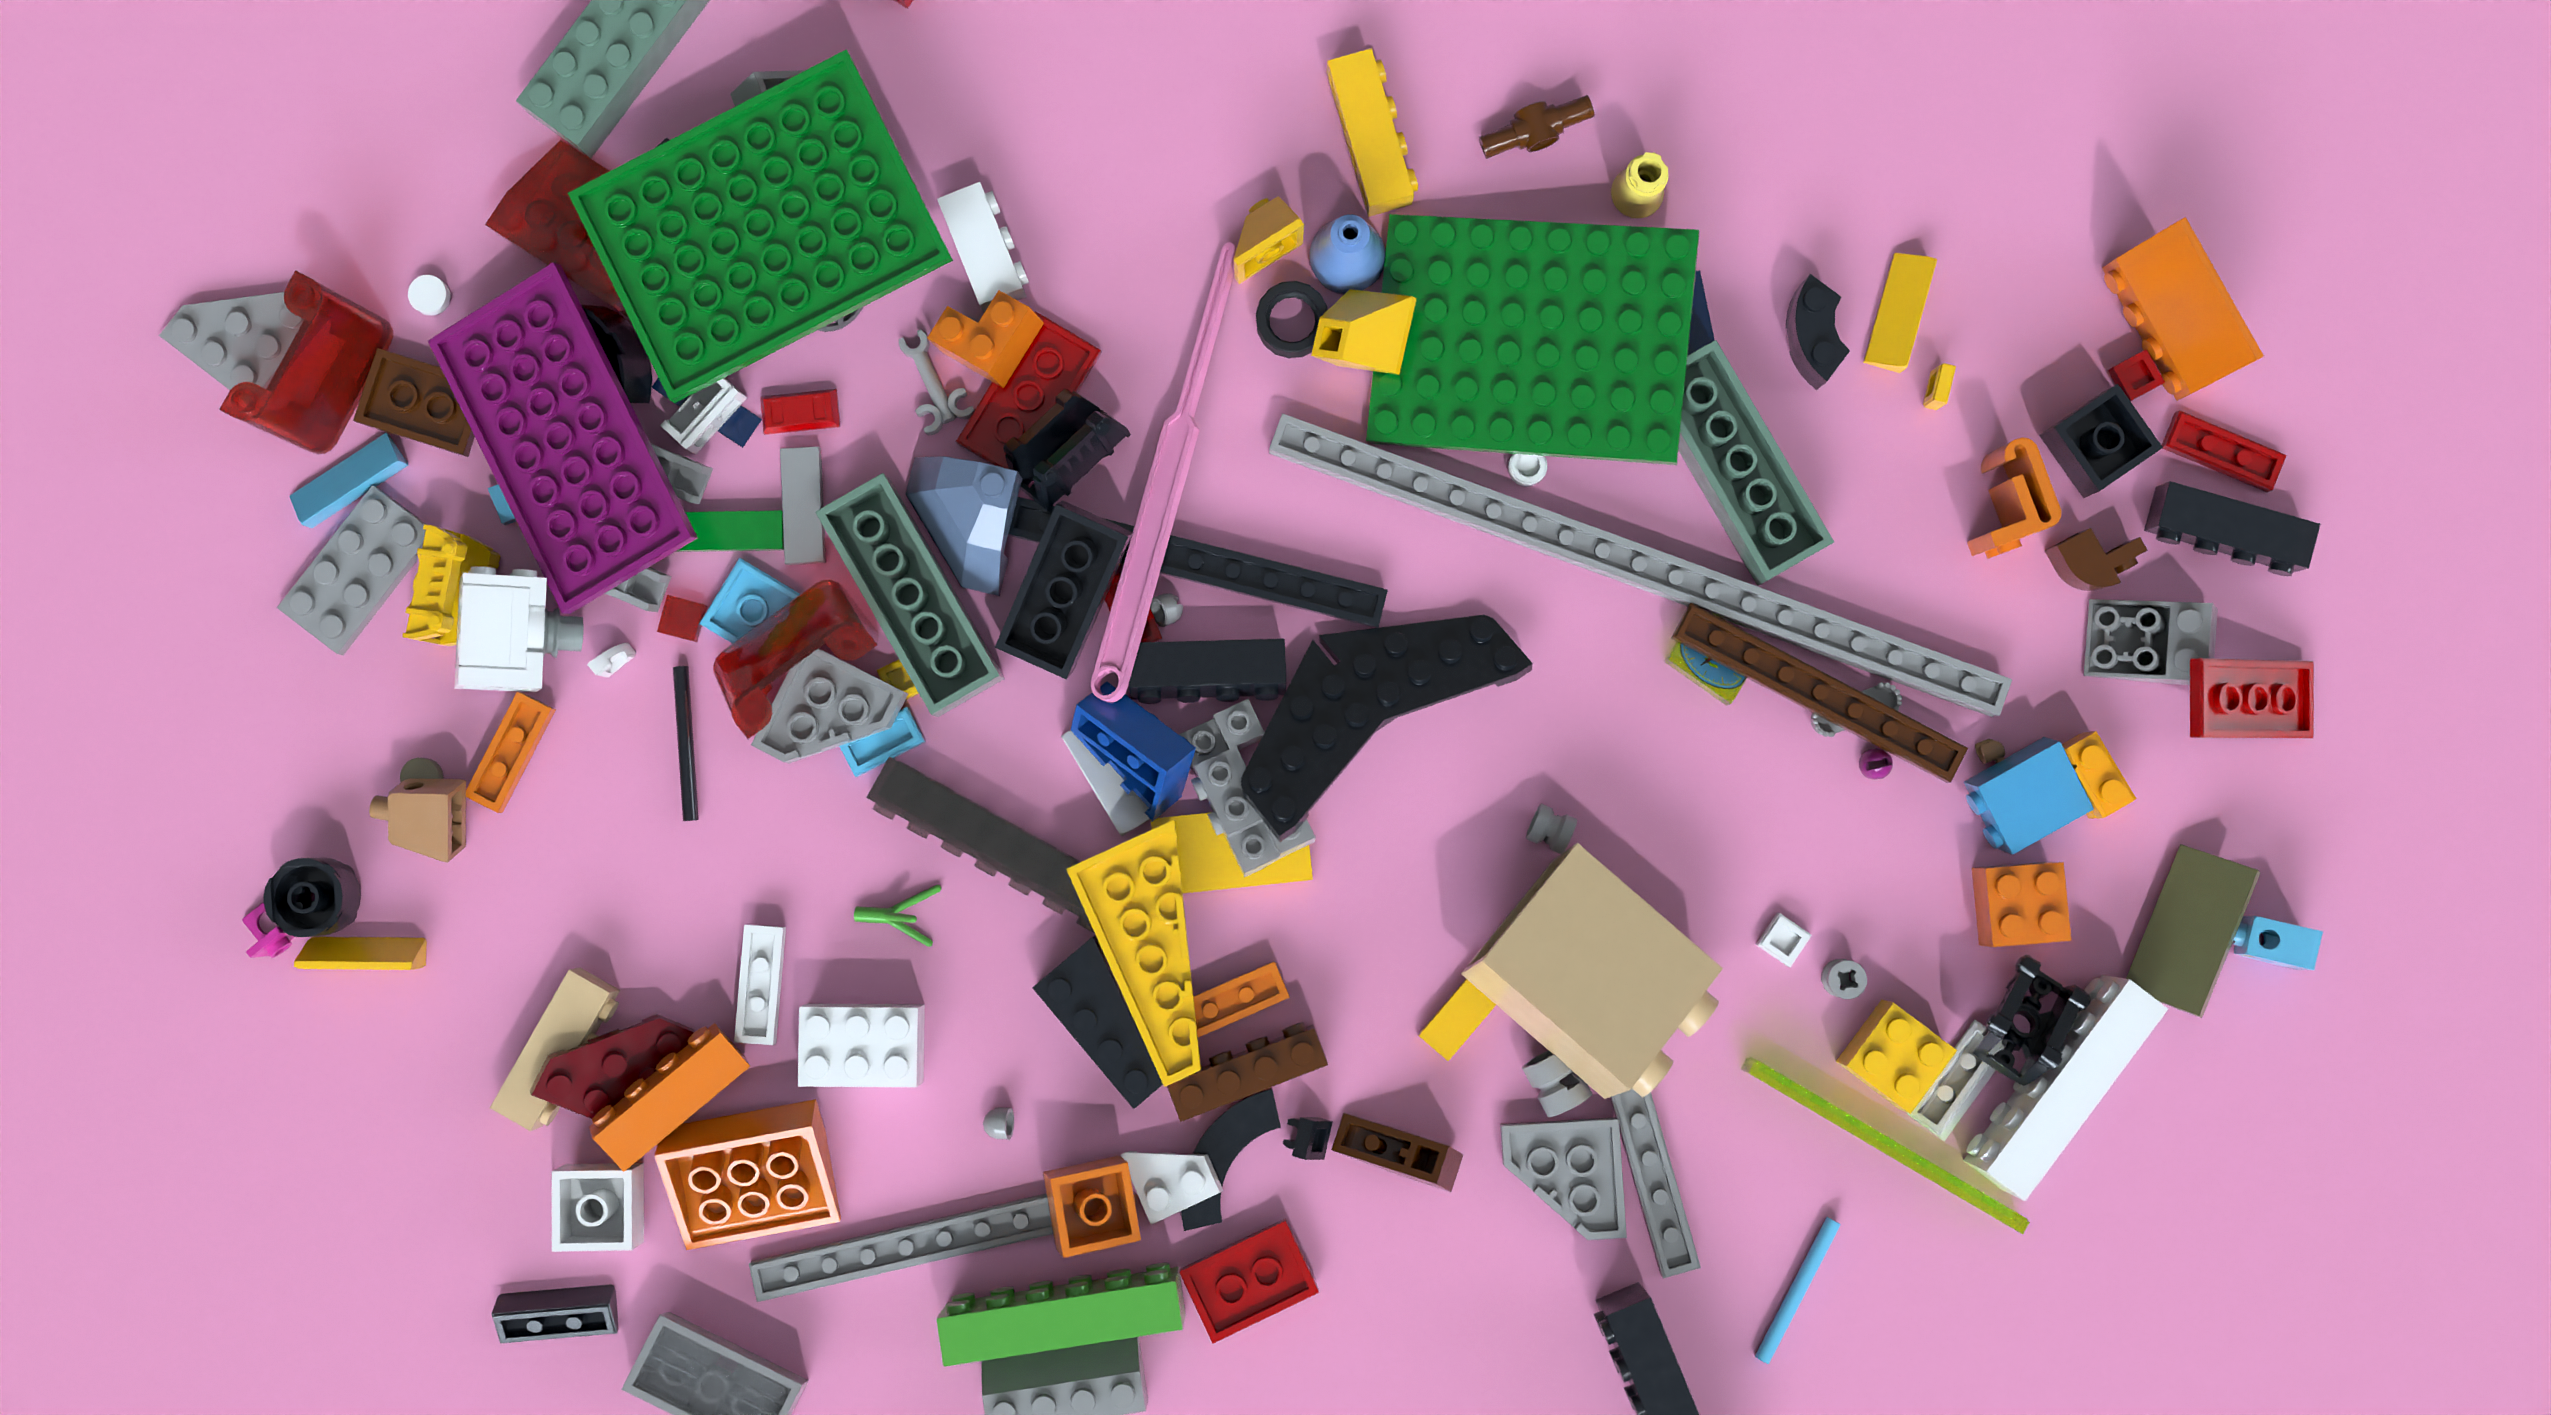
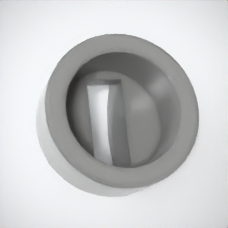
(1166, 609)
(999, 1123)

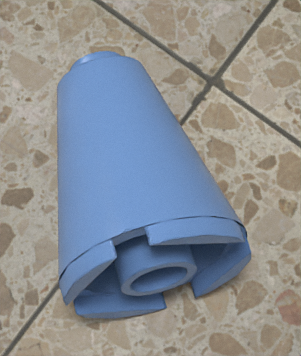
(1347, 254)

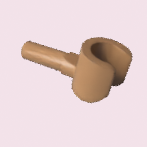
(1989, 751)

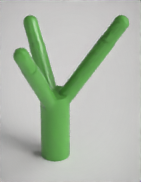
(895, 919)

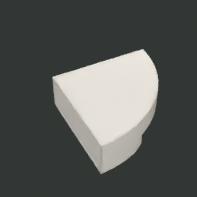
(612, 660)

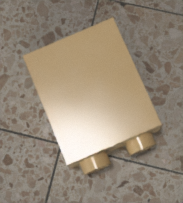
(1596, 975)

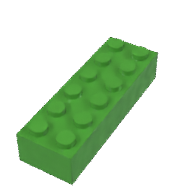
(1061, 1314)

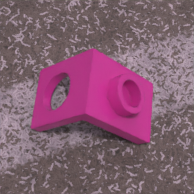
(269, 943)

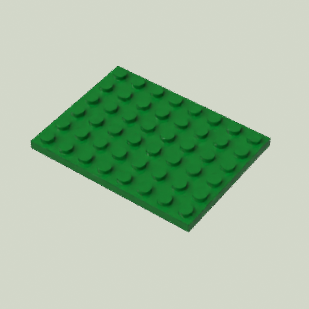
(760, 226)
(1538, 338)

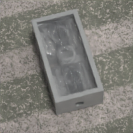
(703, 1374)

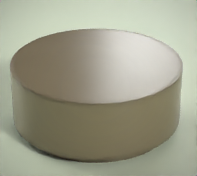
(421, 769)

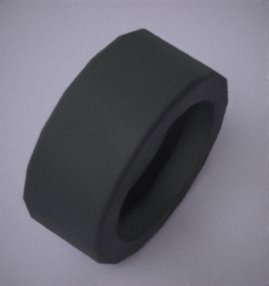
(1279, 292)

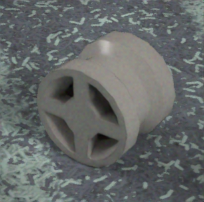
(1836, 975)

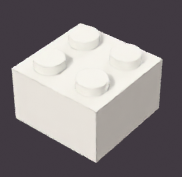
(597, 1207)

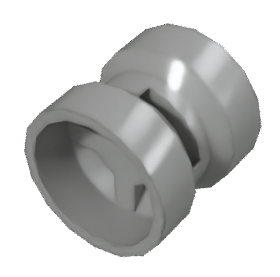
(1552, 829)

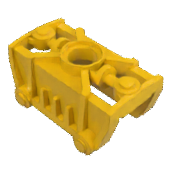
(436, 584)

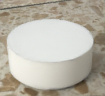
(429, 295)
(1527, 469)

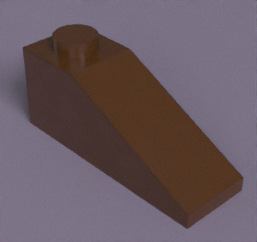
(1398, 1152)

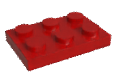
(1249, 1281)

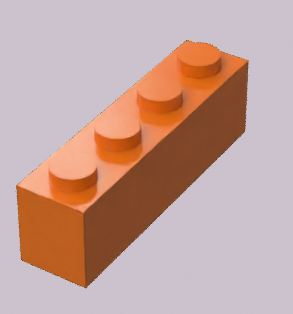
(667, 1096)

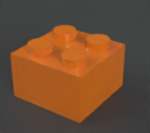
(2021, 904)
(1091, 1206)

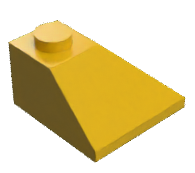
(1266, 236)

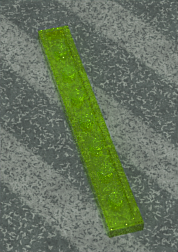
(1885, 1145)

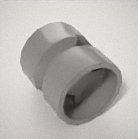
(1557, 1084)

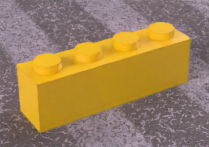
(1371, 133)

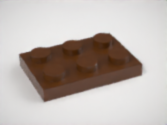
(413, 403)

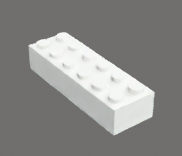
(2048, 1112)

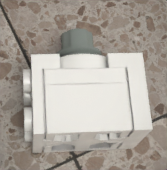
(508, 631)

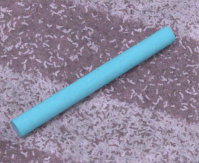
(1797, 1290)

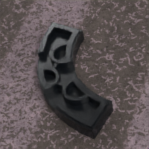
(1222, 1144)

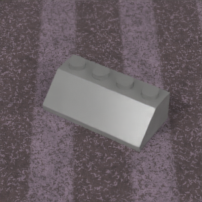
(1068, 1381)

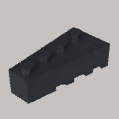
(1097, 1016)

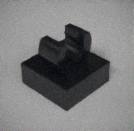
(1310, 1139)

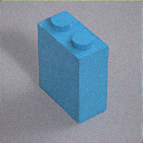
(2027, 796)

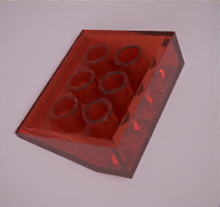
(545, 224)

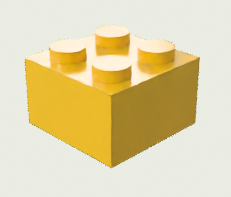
(1896, 1056)

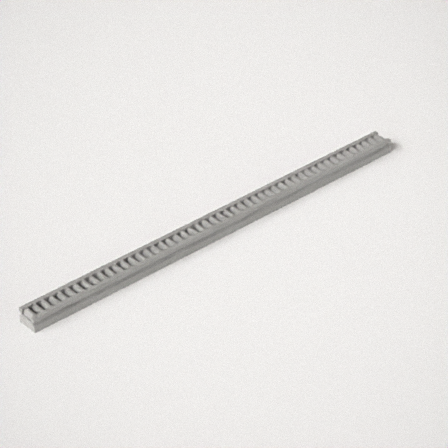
(1640, 566)

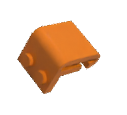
(2022, 503)

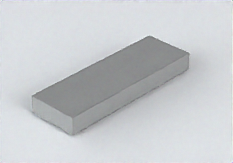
(800, 499)

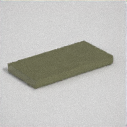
(2192, 929)

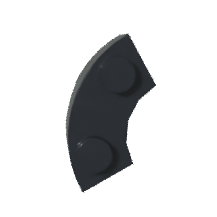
(1812, 332)
(623, 351)

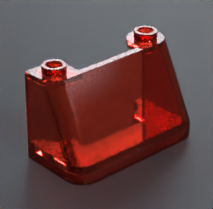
(320, 373)
(784, 639)

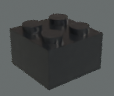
(2101, 441)

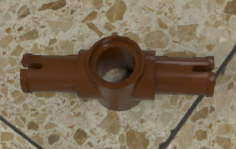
(1536, 126)

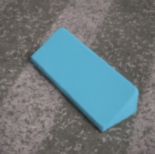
(347, 481)

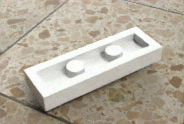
(760, 984)

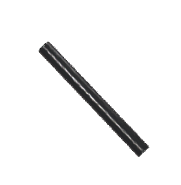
(685, 743)

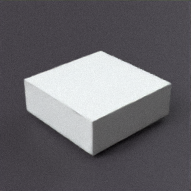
(1783, 939)

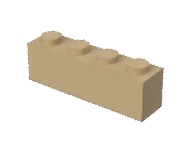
(568, 1022)

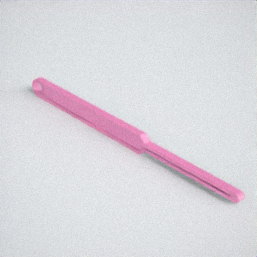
(1160, 502)

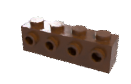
(1248, 1072)

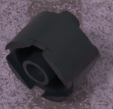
(289, 897)

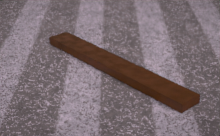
(1819, 693)

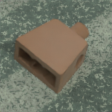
(425, 816)

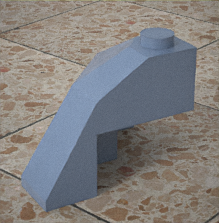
(967, 514)

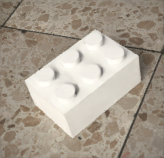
(861, 1045)

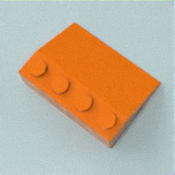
(2181, 310)
(749, 1174)

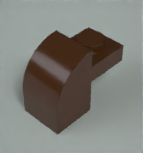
(2086, 566)

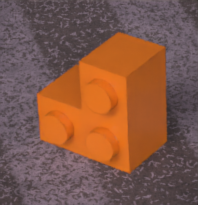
(994, 343)

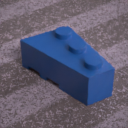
(1137, 746)

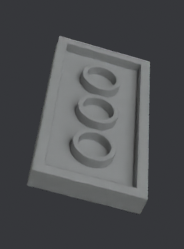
(356, 571)

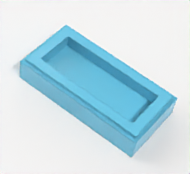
(876, 749)

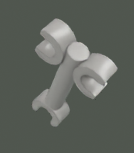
(944, 408)

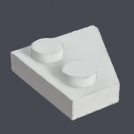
(1171, 1181)

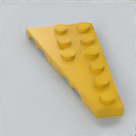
(1140, 922)

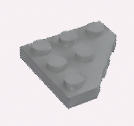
(235, 337)
(825, 707)
(1573, 1170)

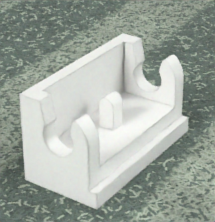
(703, 414)

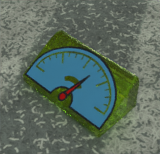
(1706, 673)

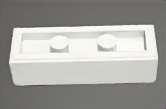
(1123, 809)
(1955, 1086)

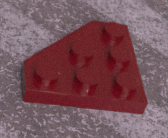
(604, 1068)

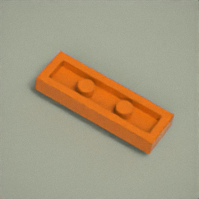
(509, 752)
(1239, 998)

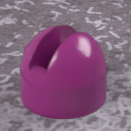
(1875, 755)

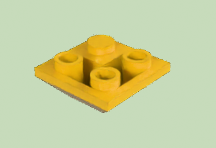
(1365, 331)

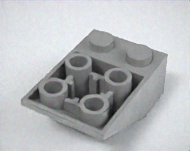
(2148, 639)

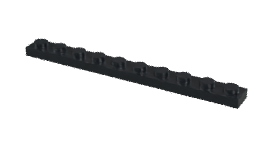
(1240, 573)

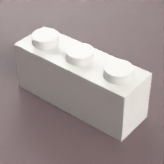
(983, 244)

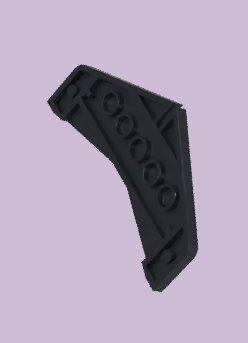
(1339, 707)

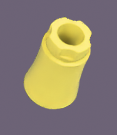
(1632, 194)

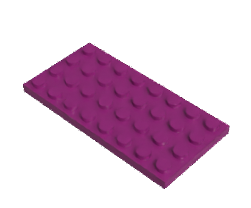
(562, 439)

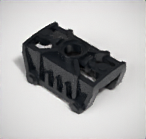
(1062, 447)
(2047, 1029)

